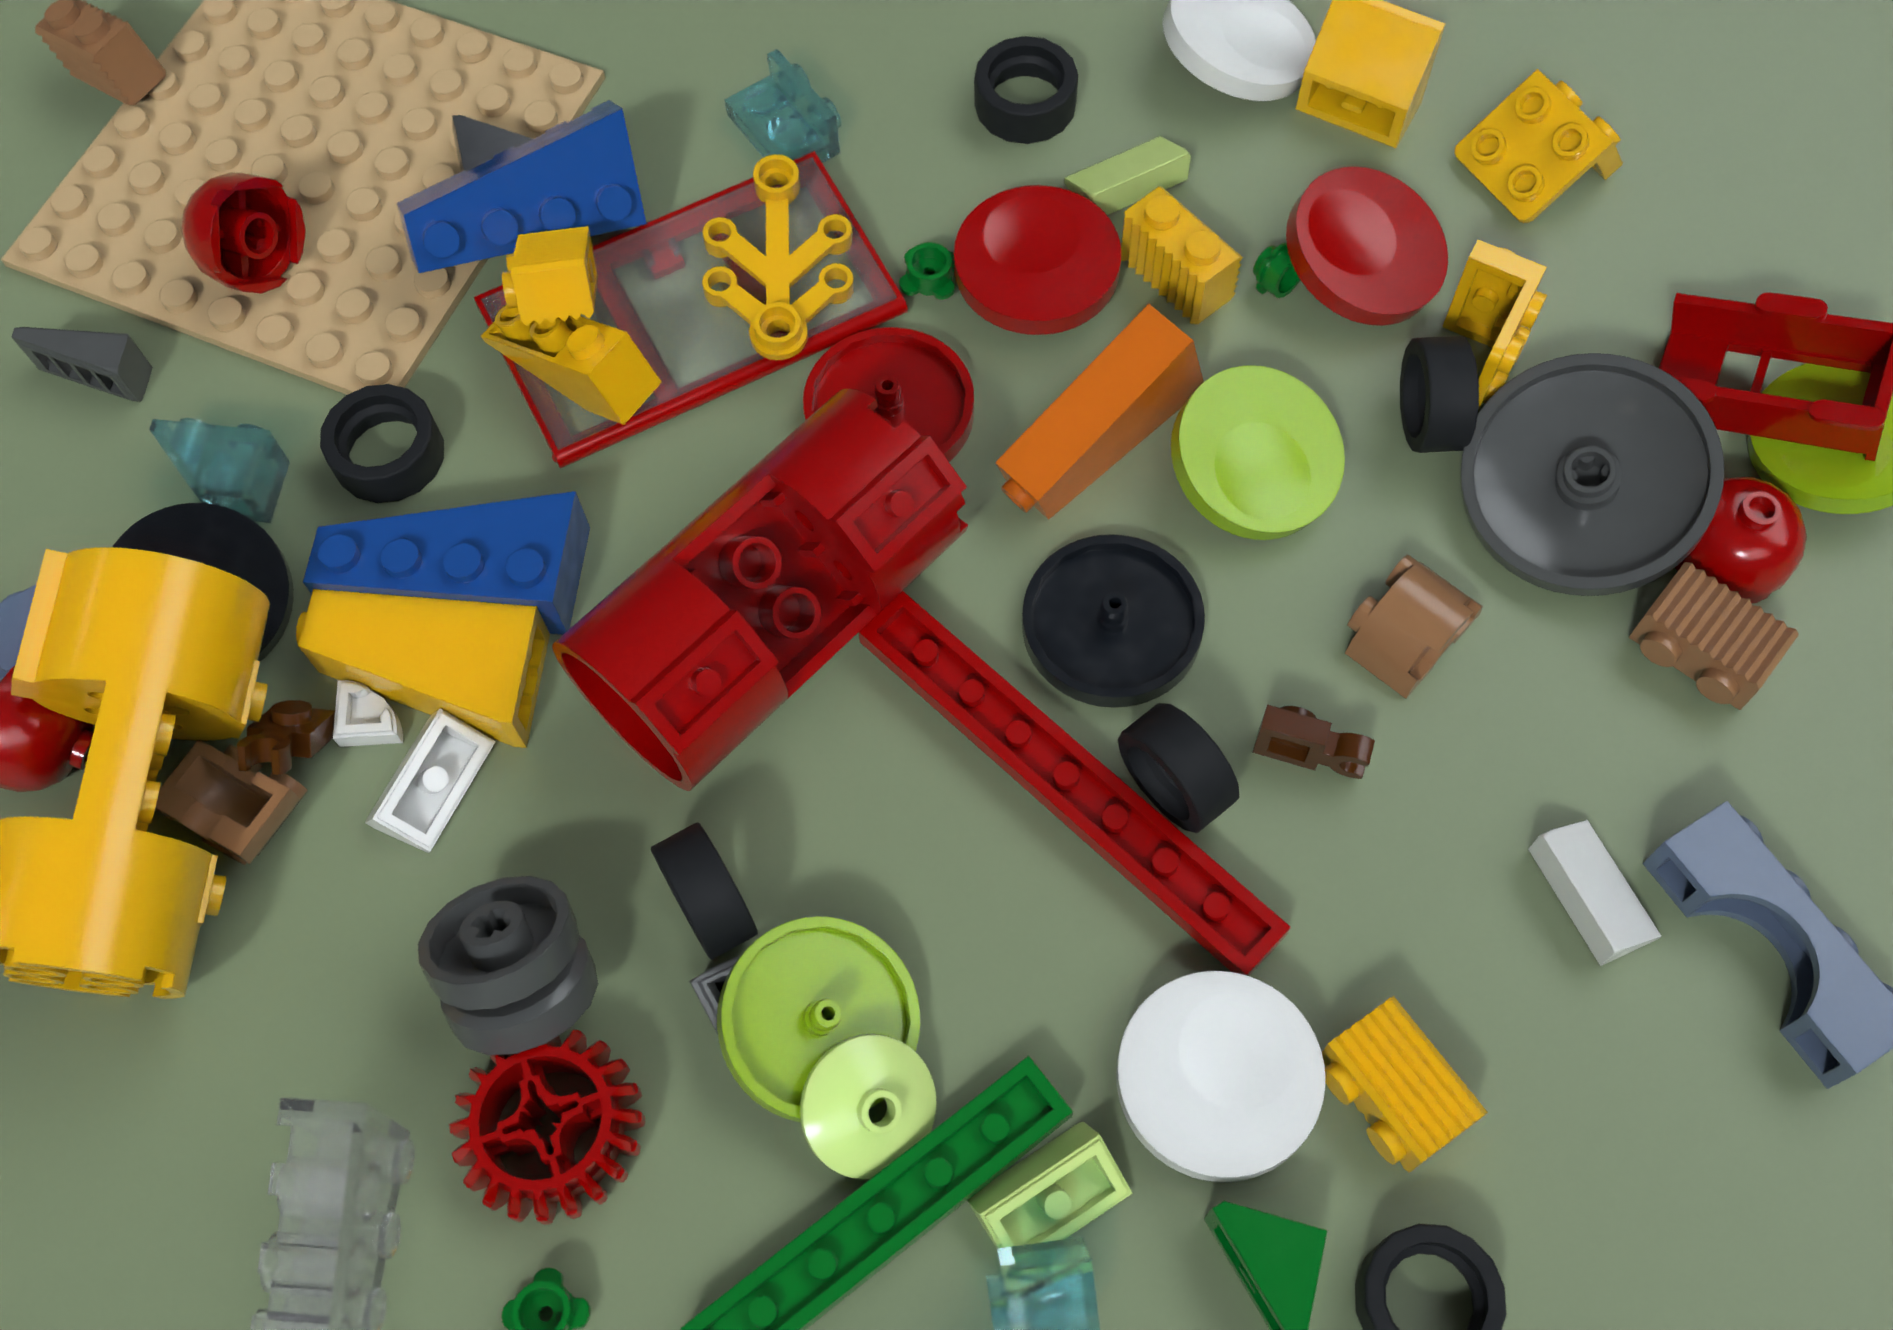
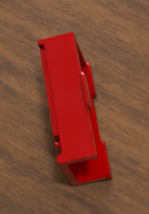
(1791, 331)

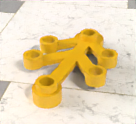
(779, 268)

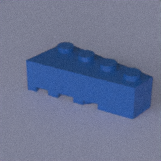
(557, 181)
(479, 553)

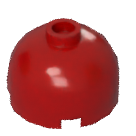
(243, 231)
(1751, 539)
(37, 743)

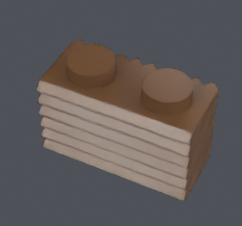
(100, 50)
(1713, 637)

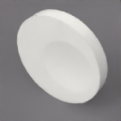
(1241, 45)
(1220, 1076)

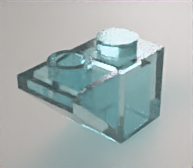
(226, 464)
(1044, 1287)

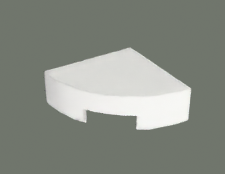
(364, 717)

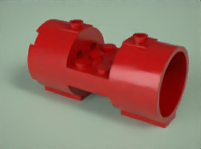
(764, 586)

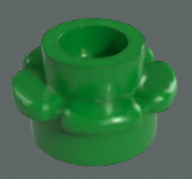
(1275, 271)

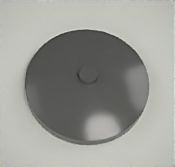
(1592, 474)

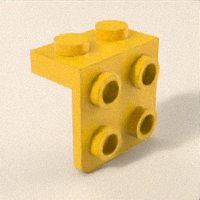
(1537, 147)
(1492, 304)

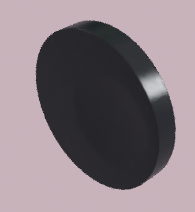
(226, 542)
(1112, 620)

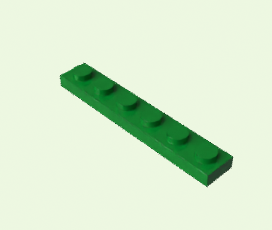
(893, 1207)

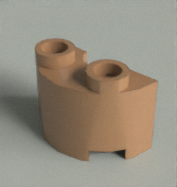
(1409, 626)
(228, 806)

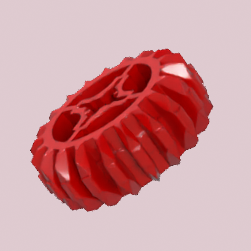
(518, 1132)

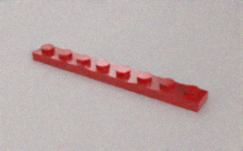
(1075, 786)

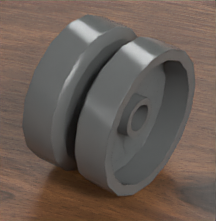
(508, 965)

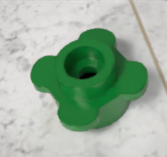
(924, 259)
(546, 1291)

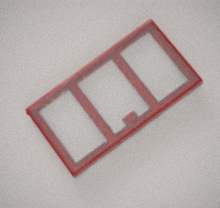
(698, 350)

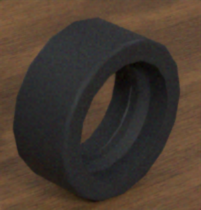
(1028, 58)
(1439, 394)
(370, 408)
(1178, 767)
(704, 890)
(1437, 1240)

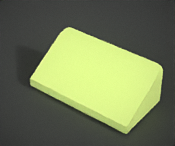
(1132, 174)
(1051, 1191)

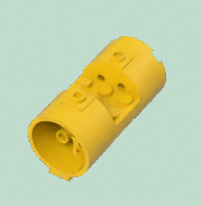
(147, 657)

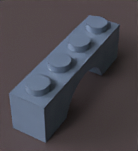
(1838, 1005)

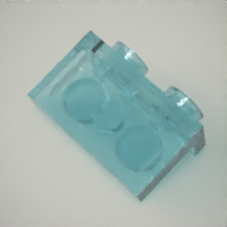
(786, 114)

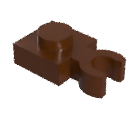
(284, 732)
(1305, 741)

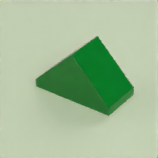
(1273, 1259)

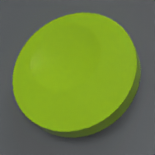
(1257, 452)
(1822, 476)
(803, 994)

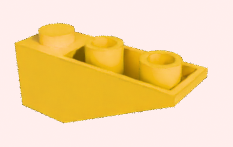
(579, 359)

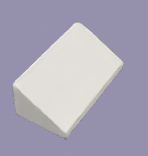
(430, 781)
(1593, 891)

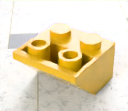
(1370, 68)

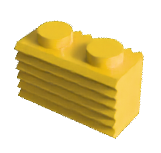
(1179, 255)
(551, 275)
(1399, 1086)

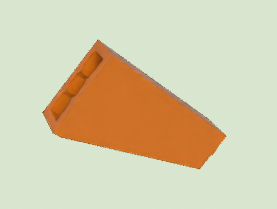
(1102, 414)

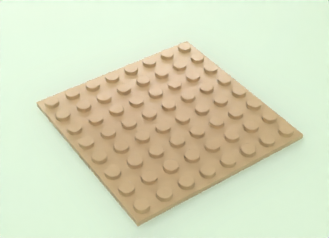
(345, 114)

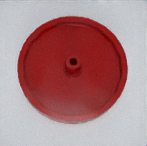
(1366, 246)
(1037, 259)
(907, 375)

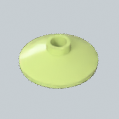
(839, 1100)

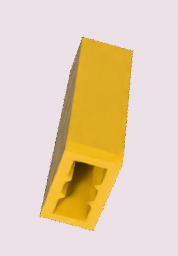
(433, 654)

